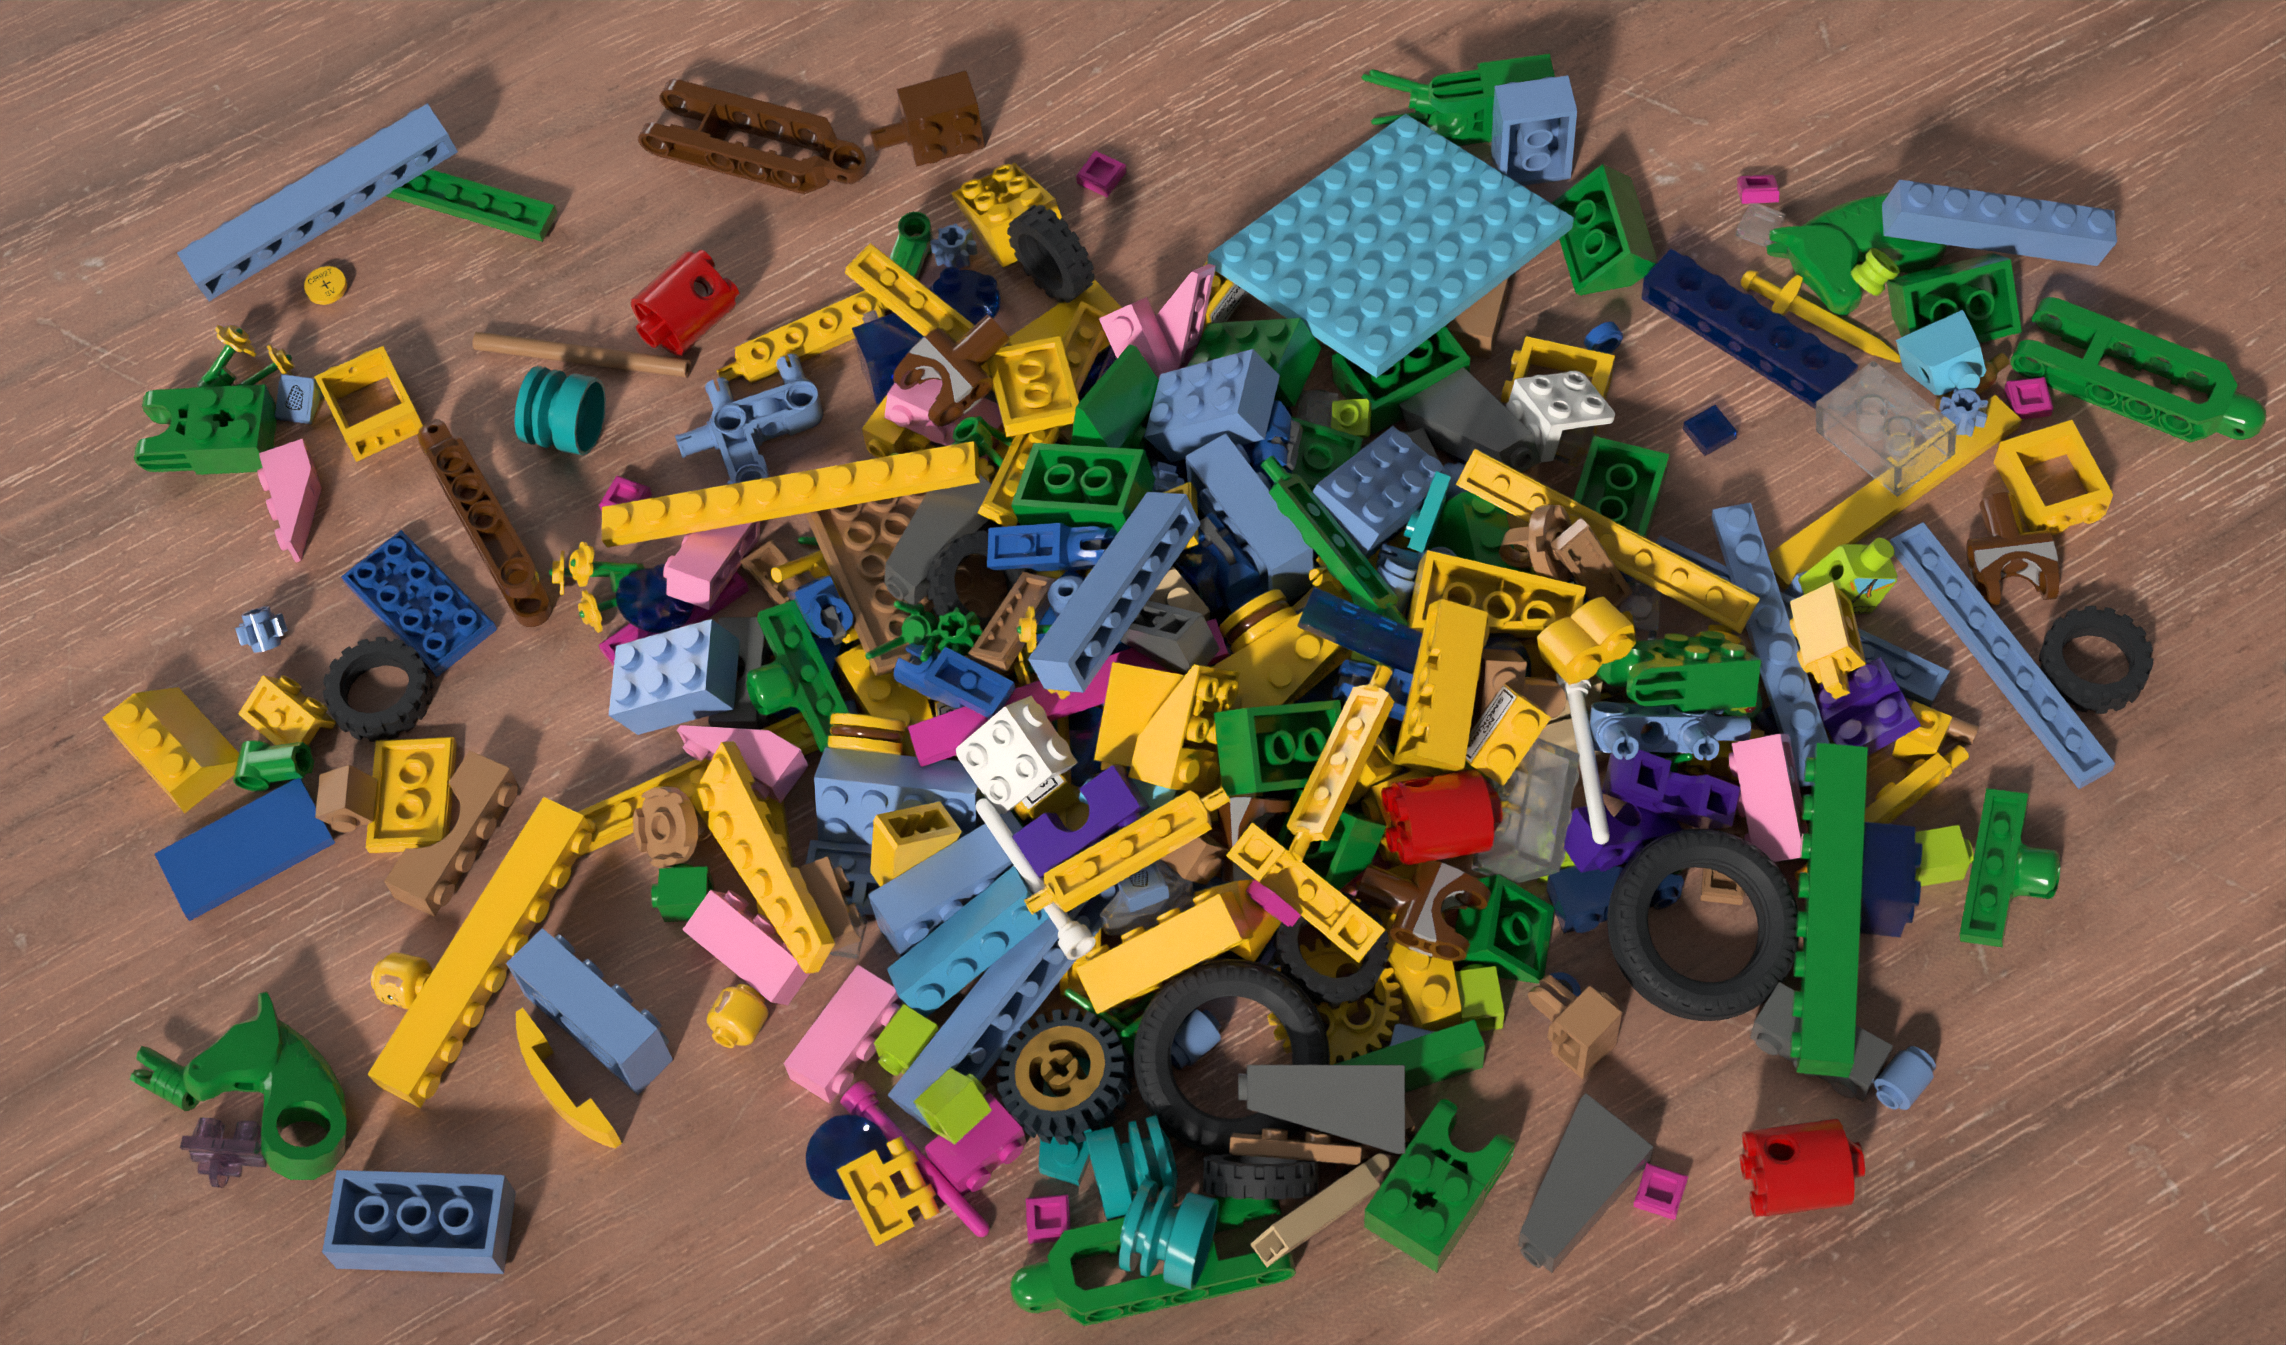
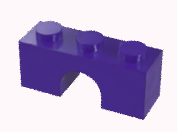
(1688, 799)
(1112, 804)
(1628, 830)

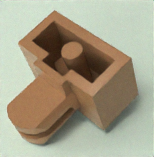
(1509, 668)
(1581, 1026)

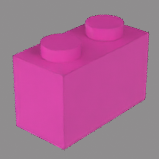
(981, 1151)

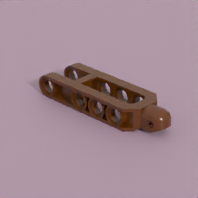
(725, 111)
(496, 543)

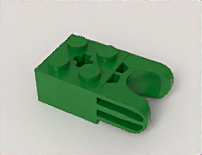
(1467, 97)
(208, 429)
(1687, 673)
(1440, 1176)

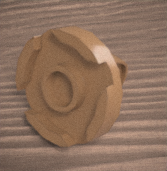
(1545, 526)
(668, 826)

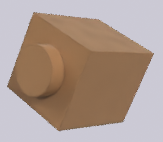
(346, 798)
(1197, 859)

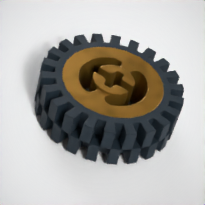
(1080, 1098)

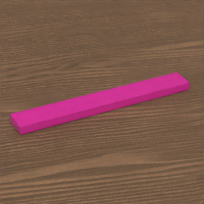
(941, 735)

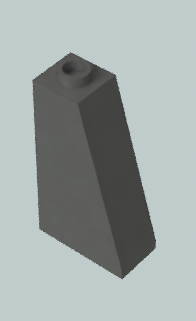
(1466, 417)
(938, 520)
(1341, 1100)
(1584, 1180)

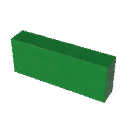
(1432, 1056)

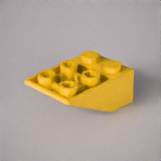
(997, 201)
(1180, 740)

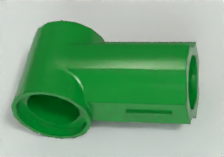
(911, 251)
(263, 763)

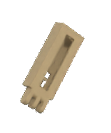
(1320, 1211)

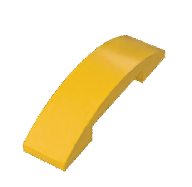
(1306, 892)
(586, 1117)

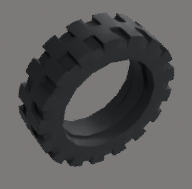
(1051, 253)
(942, 575)
(2112, 628)
(358, 661)
(1325, 988)
(1259, 1177)

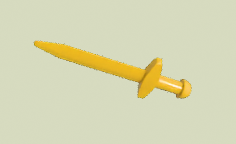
(1788, 300)

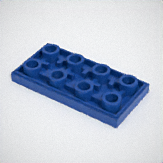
(419, 603)
(244, 849)

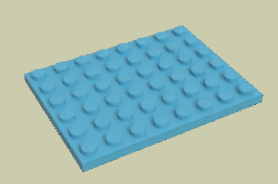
(1390, 244)

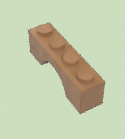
(428, 874)

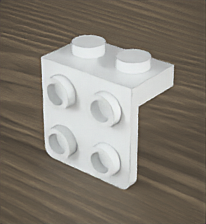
(1555, 404)
(1014, 754)

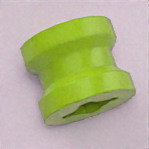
(1875, 272)

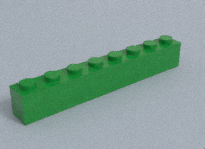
(1831, 911)

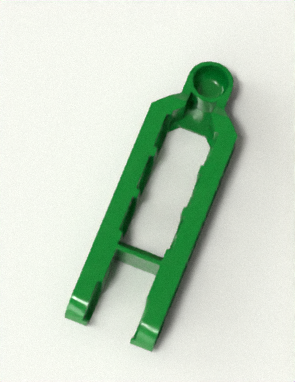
(2101, 337)
(1052, 1283)

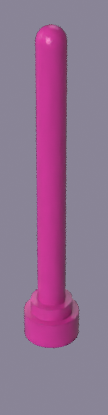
(862, 1101)

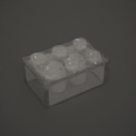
(1885, 428)
(1534, 815)

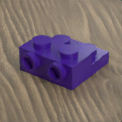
(1872, 711)

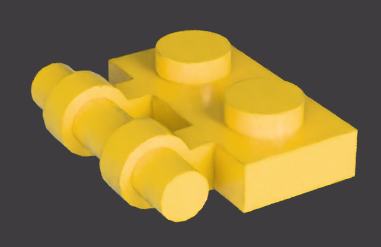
(876, 1196)

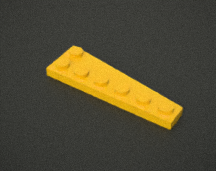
(759, 856)

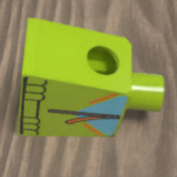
(1858, 571)

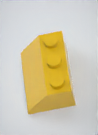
(174, 744)

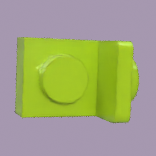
(1352, 416)

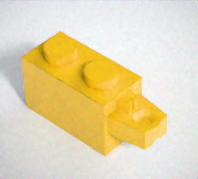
(1827, 637)

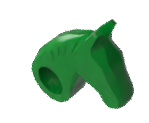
(1836, 240)
(295, 1086)

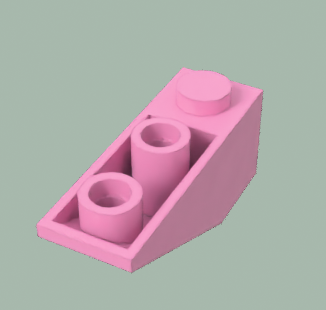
(294, 492)
(771, 760)

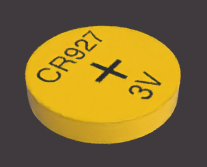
(325, 285)

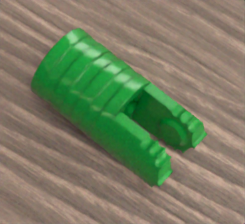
(165, 1081)

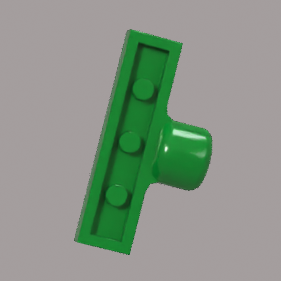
(797, 675)
(2004, 869)

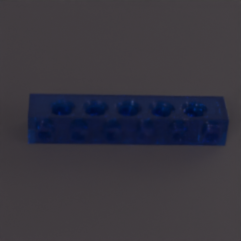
(1667, 288)

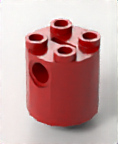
(671, 309)
(1441, 816)
(1800, 1167)

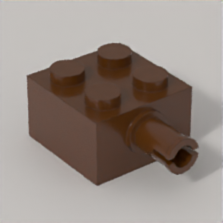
(936, 120)

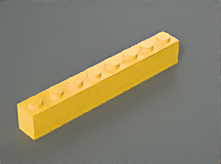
(477, 956)

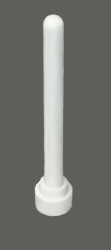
(1576, 696)
(1074, 938)

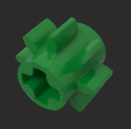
(958, 631)

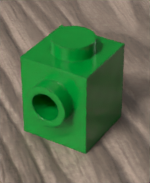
(680, 891)

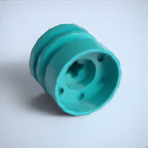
(560, 410)
(1124, 1166)
(1168, 1234)

